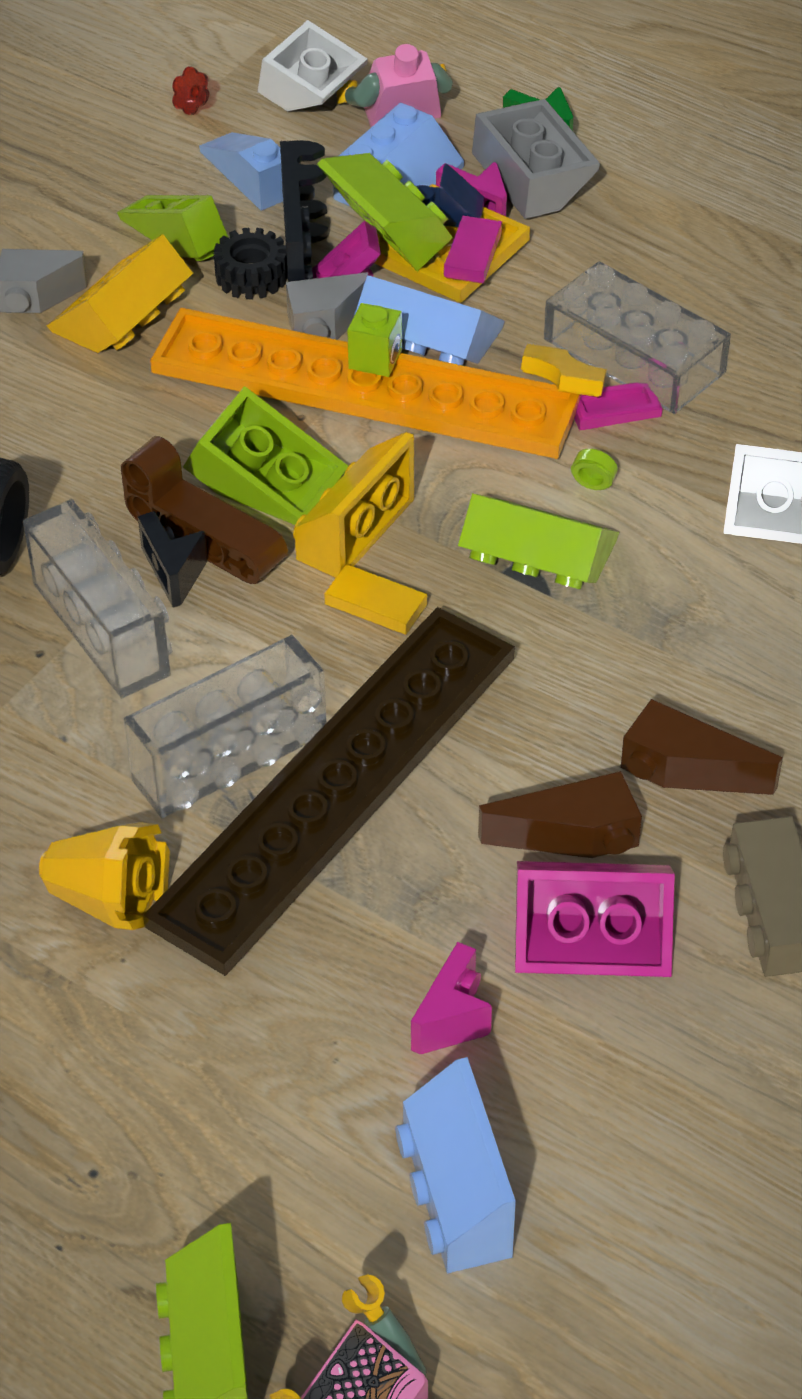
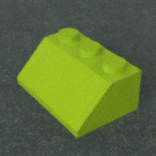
(389, 206)
(536, 540)
(204, 1320)

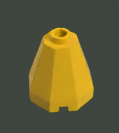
(109, 872)

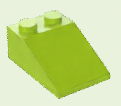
(263, 460)

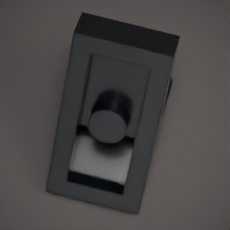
(173, 560)

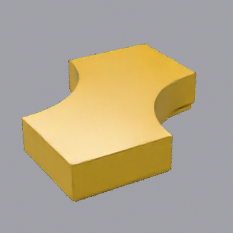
(563, 370)

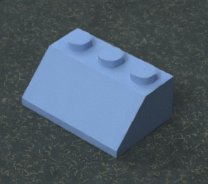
(410, 143)
(435, 322)
(457, 1171)

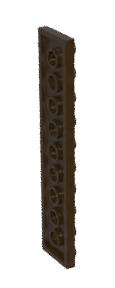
(327, 791)

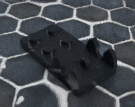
(300, 206)

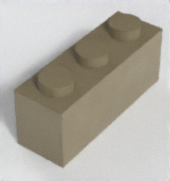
(769, 890)

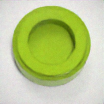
(594, 469)

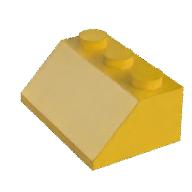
(124, 298)
(358, 507)

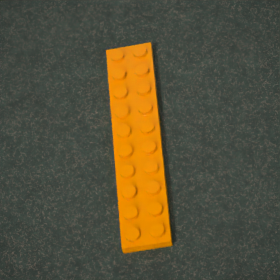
(416, 395)

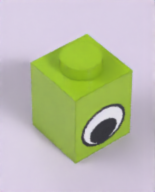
(374, 339)

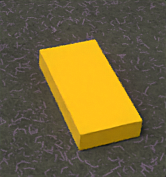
(375, 599)

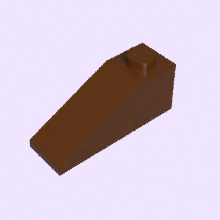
(693, 755)
(569, 819)

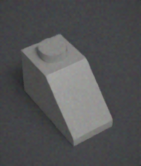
(39, 278)
(324, 304)

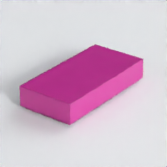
(472, 249)
(617, 406)

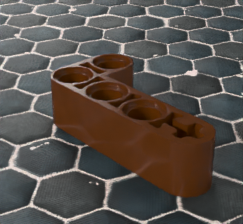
(233, 538)

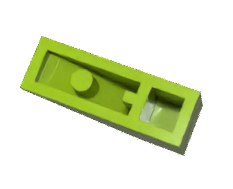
(186, 221)

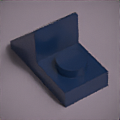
(454, 197)

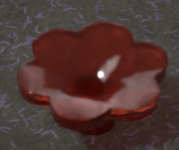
(190, 90)

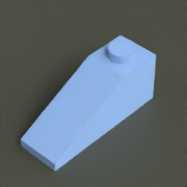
(250, 165)

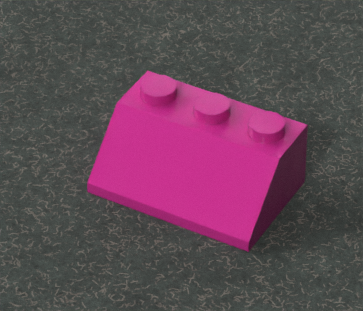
(594, 919)

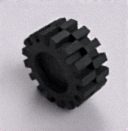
(267, 266)

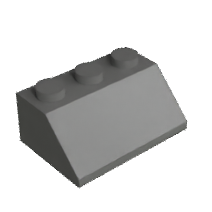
(535, 155)

